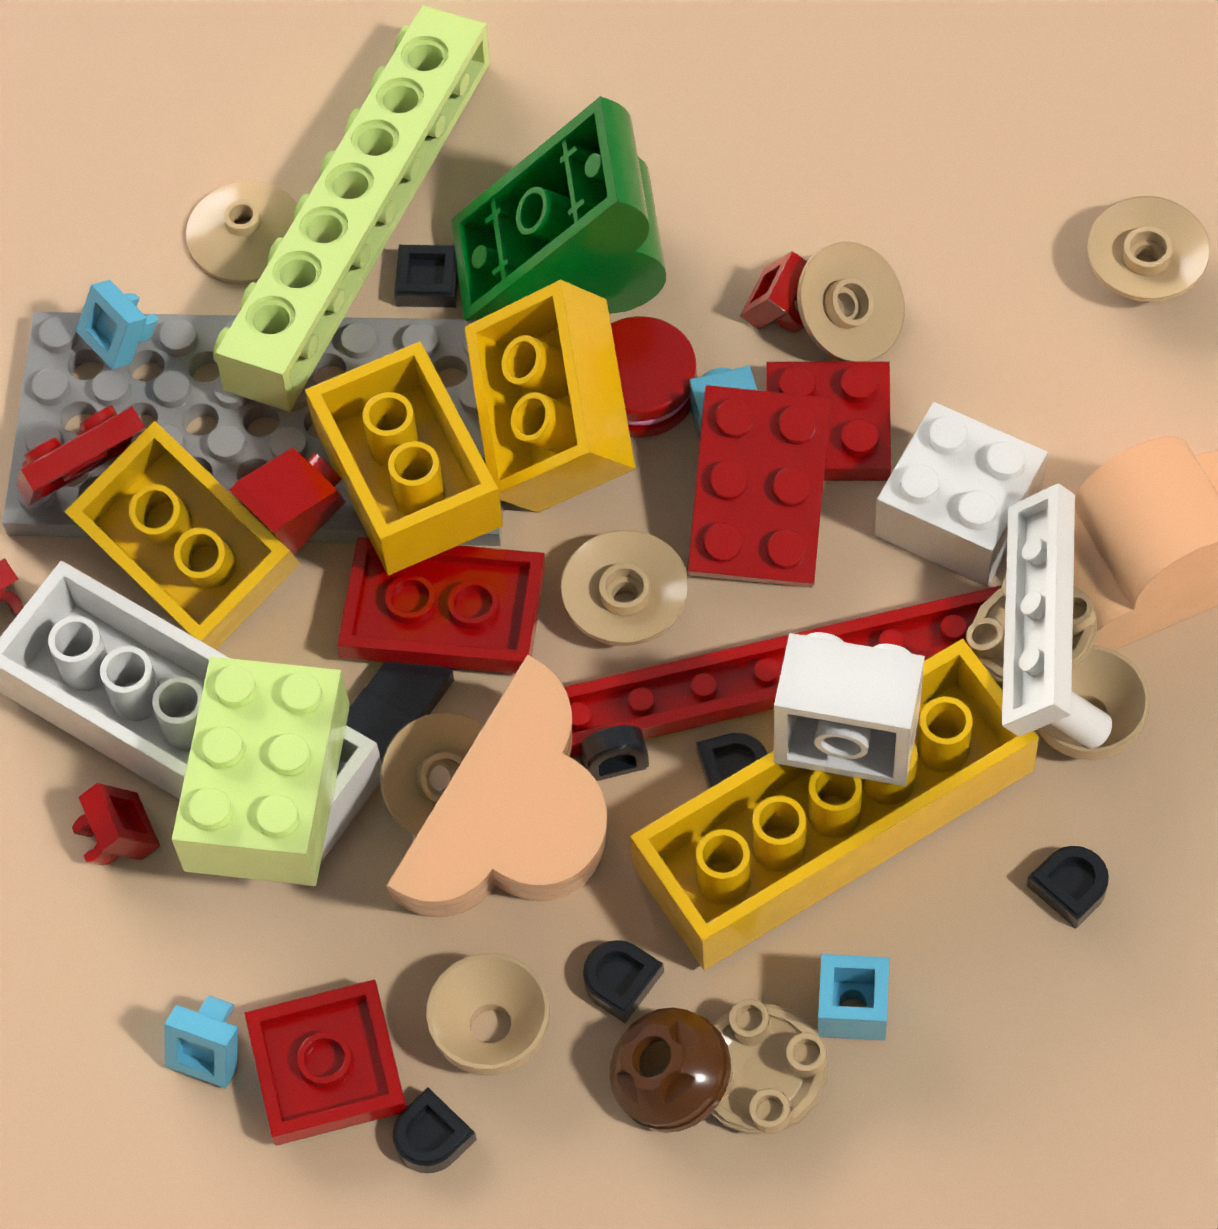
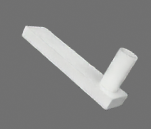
(1041, 622)

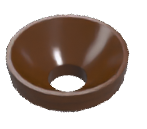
(689, 1084)

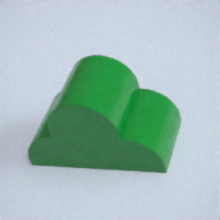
(568, 214)

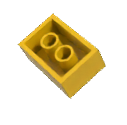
(549, 396)
(405, 458)
(182, 536)

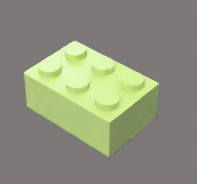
(261, 771)

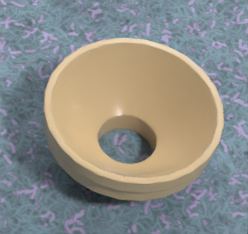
(1118, 690)
(482, 985)

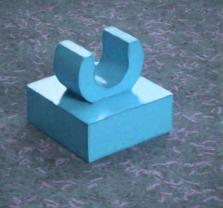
(114, 324)
(203, 1042)

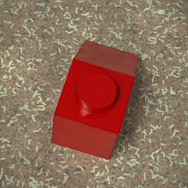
(291, 496)

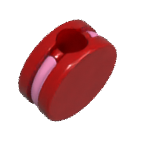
(654, 373)

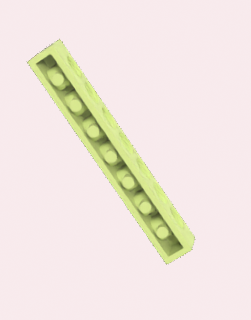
(352, 209)

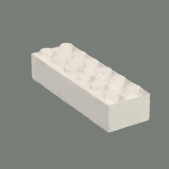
(134, 686)

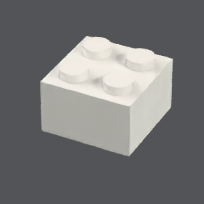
(955, 493)
(847, 708)

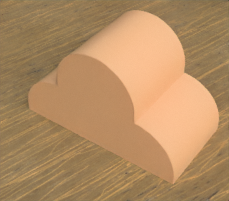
(1148, 539)
(512, 812)

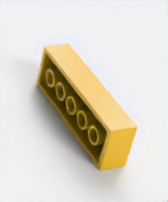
(793, 835)

